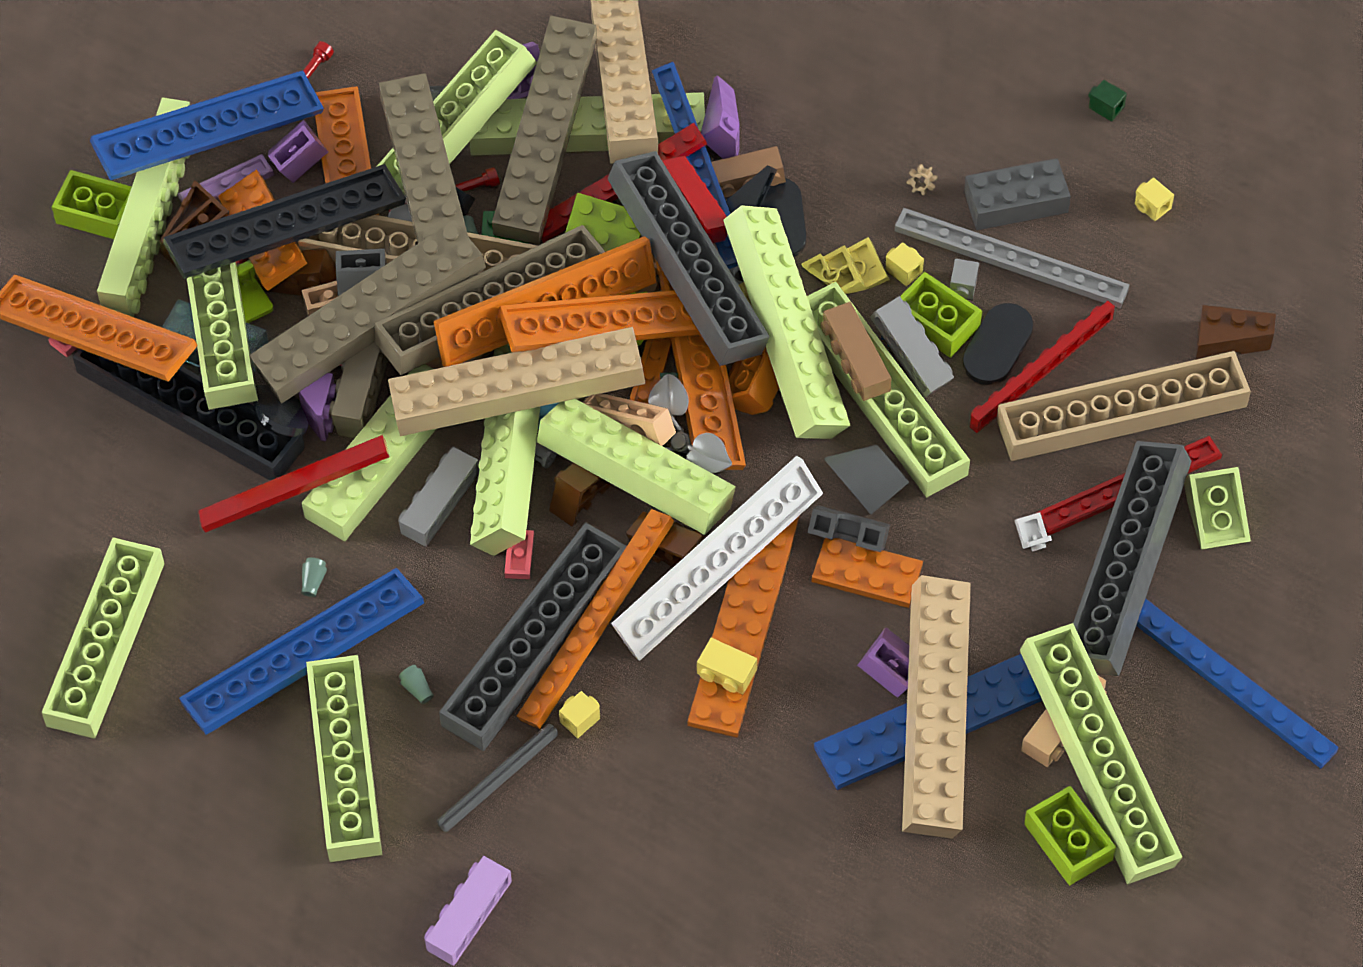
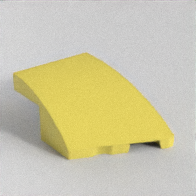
(851, 267)

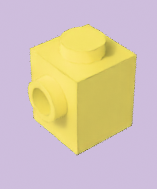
(1153, 199)
(904, 263)
(579, 713)

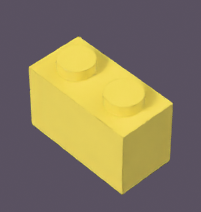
(726, 666)

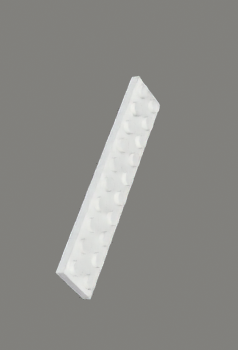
(717, 558)

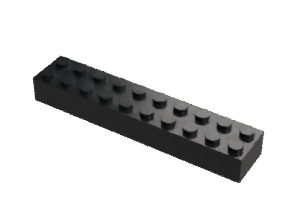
(182, 404)

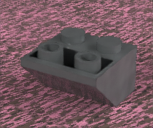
(356, 265)

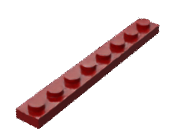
(680, 144)
(1047, 361)

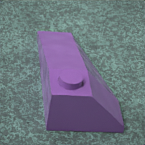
(721, 120)

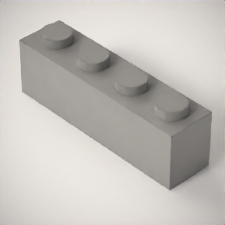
(912, 347)
(439, 496)

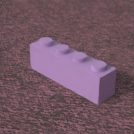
(467, 910)

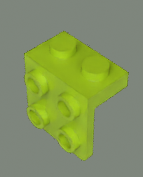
(253, 297)

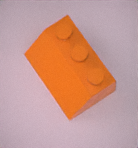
(753, 384)

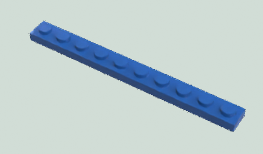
(681, 117)
(1236, 685)

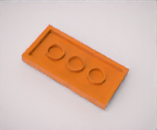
(866, 571)

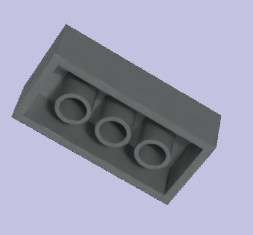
(1017, 194)

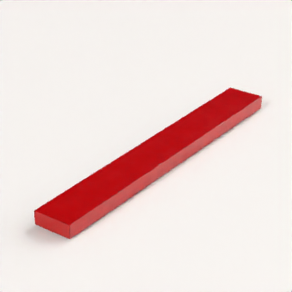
(293, 483)
(1105, 494)

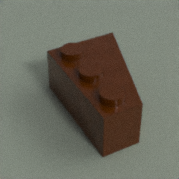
(196, 209)
(318, 271)
(574, 492)

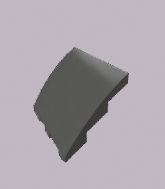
(868, 475)

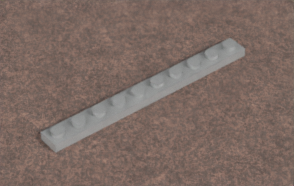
(1011, 257)

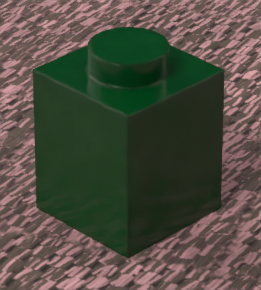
(1107, 100)

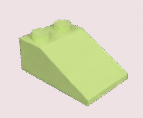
(1217, 507)

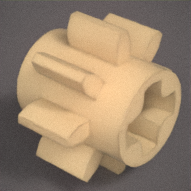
(916, 184)

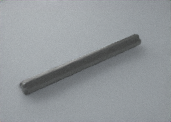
(497, 777)

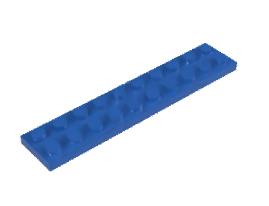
(206, 125)
(286, 657)
(882, 739)

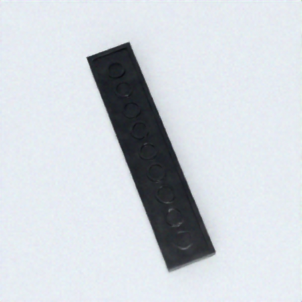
(284, 221)

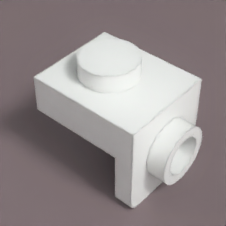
(1032, 532)

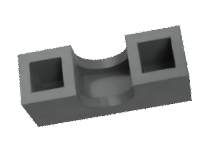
(850, 527)

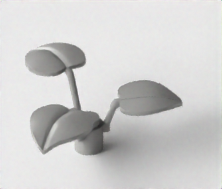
(707, 449)

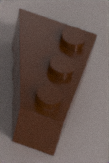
(1233, 330)
(675, 544)

